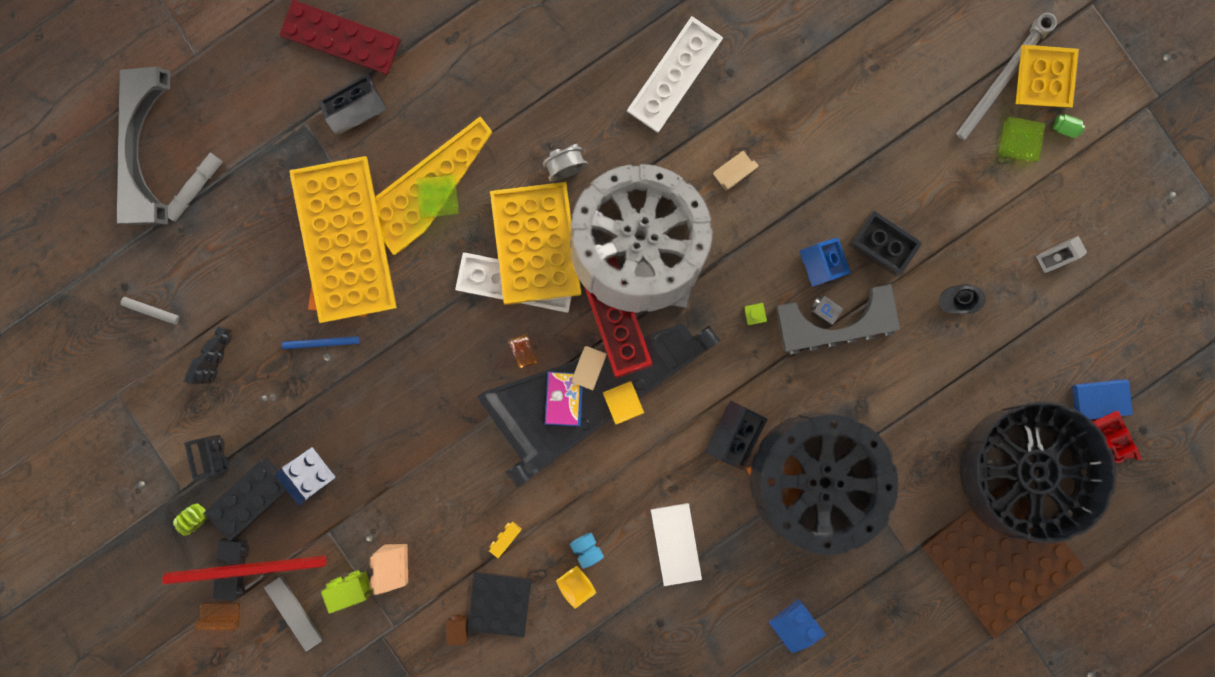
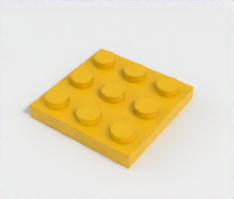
(1047, 76)

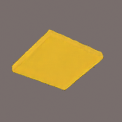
(623, 402)

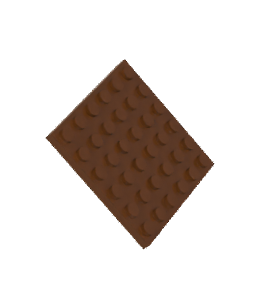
(996, 573)

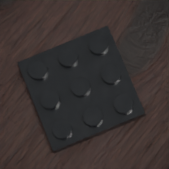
(499, 604)

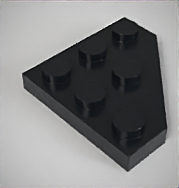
(203, 369)

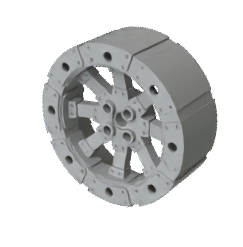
(640, 292)

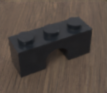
(234, 554)

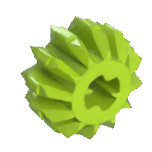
(190, 519)

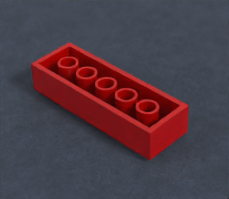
(620, 334)

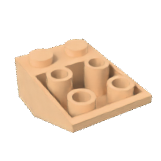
(389, 567)

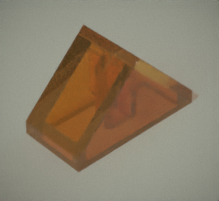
(522, 350)

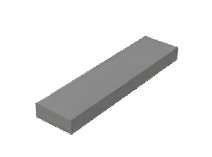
(293, 613)

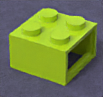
(347, 591)

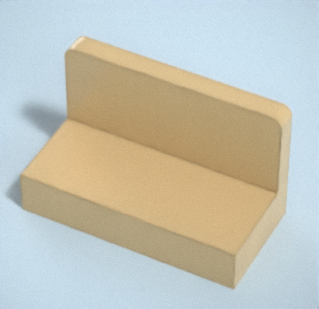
(735, 170)
(589, 367)

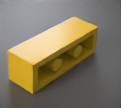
(504, 539)

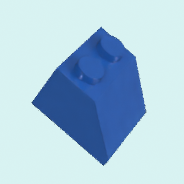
(825, 261)
(796, 627)

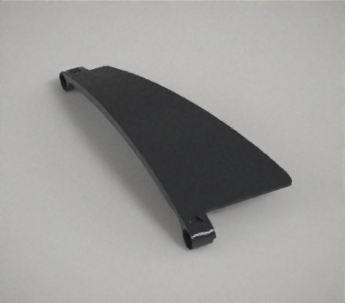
(521, 405)

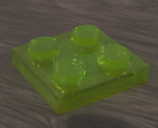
(1022, 139)
(437, 196)

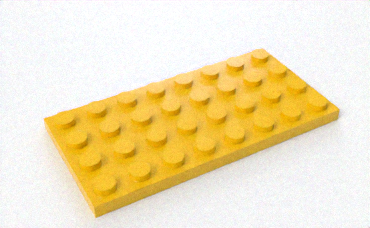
(343, 239)

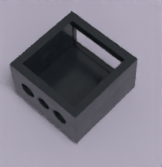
(211, 456)

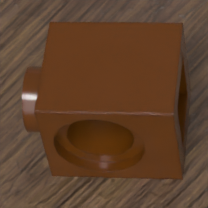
(456, 630)

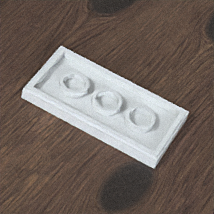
(676, 544)

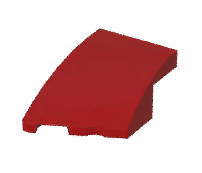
(1118, 437)

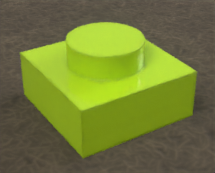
(755, 314)

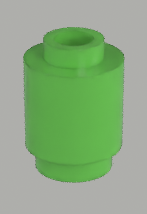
(1069, 125)

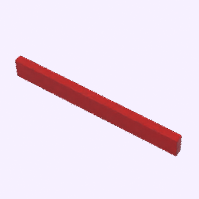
(244, 569)

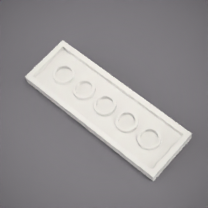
(674, 74)
(482, 277)

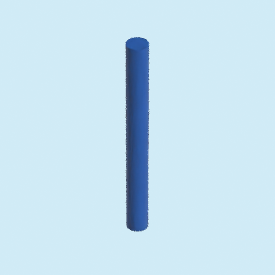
(321, 342)

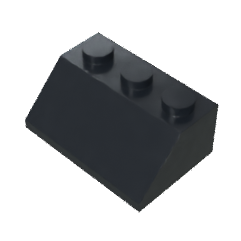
(352, 105)
(736, 435)

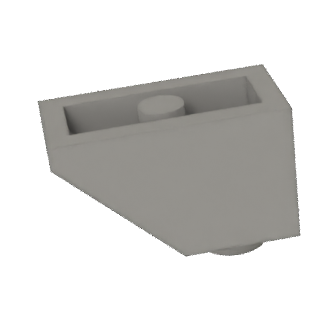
(1061, 254)

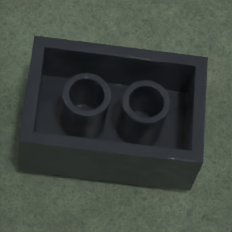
(885, 243)

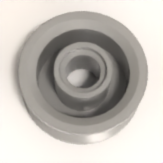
(565, 163)

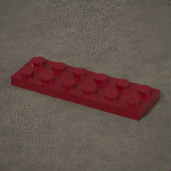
(340, 37)

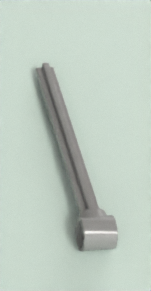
(1037, 32)

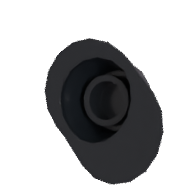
(962, 299)

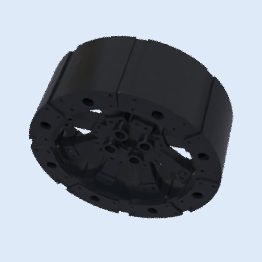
(776, 450)
(1089, 451)

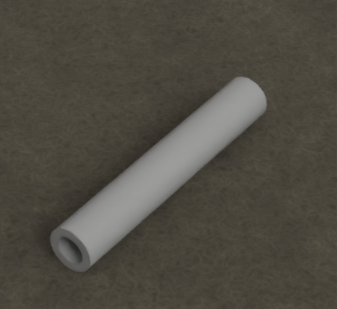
(149, 310)

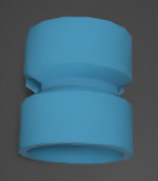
(587, 551)

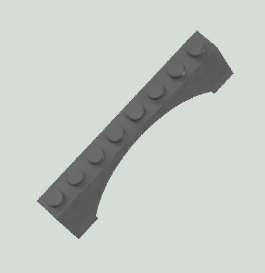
(137, 95)

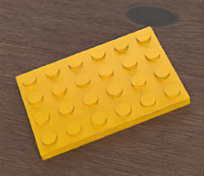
(534, 243)

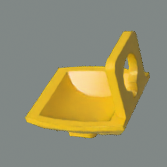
(575, 587)

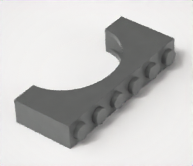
(877, 318)

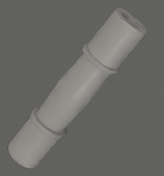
(193, 186)

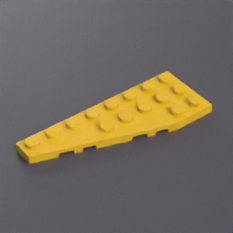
(399, 202)

